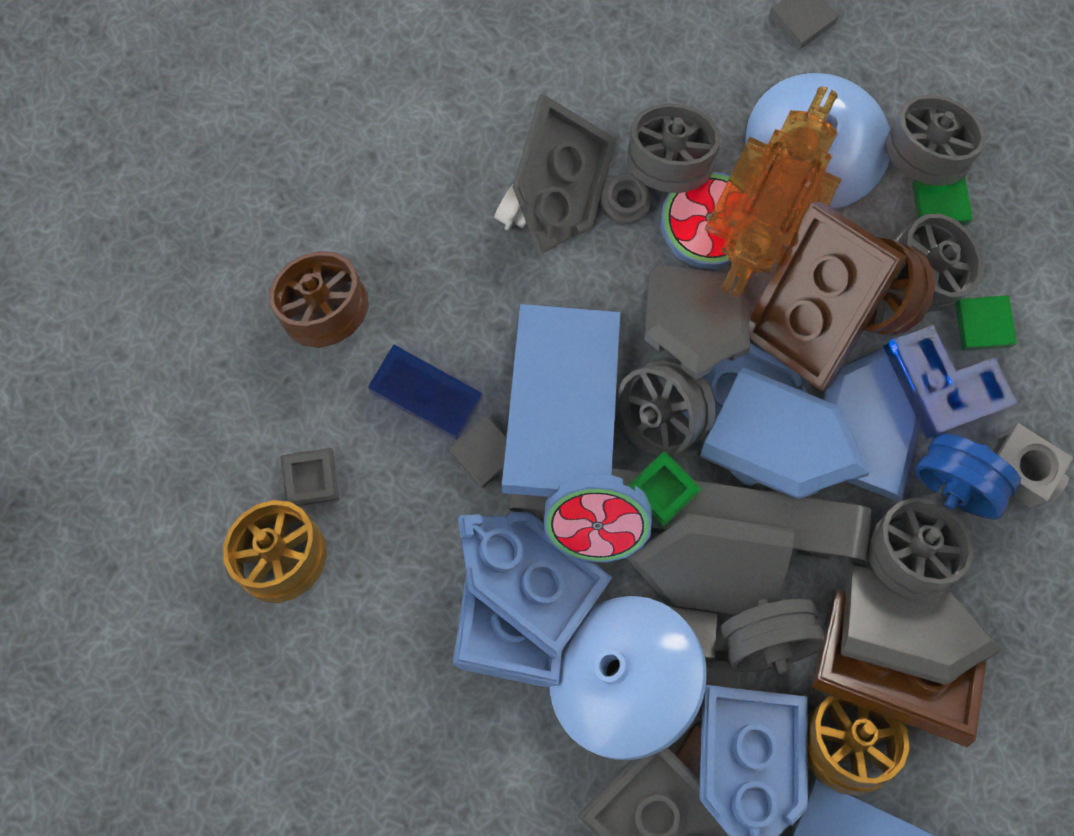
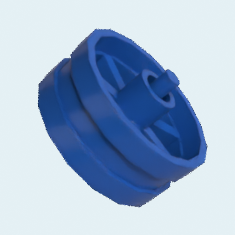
(972, 473)

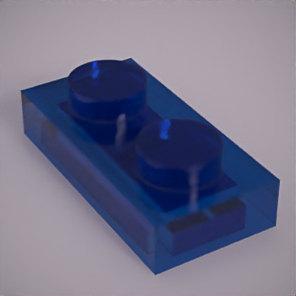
(425, 392)

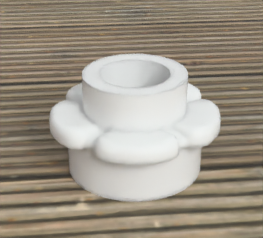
(510, 211)

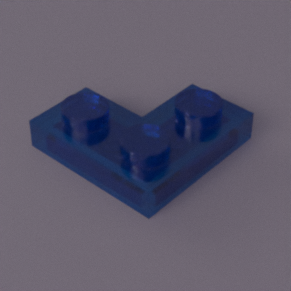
(939, 393)

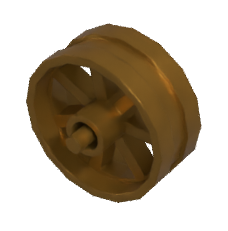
(293, 570)
(852, 744)

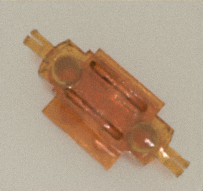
(774, 191)

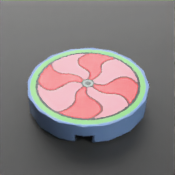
(684, 222)
(597, 518)

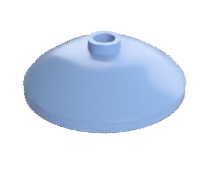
(861, 126)
(650, 695)

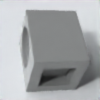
(1046, 458)

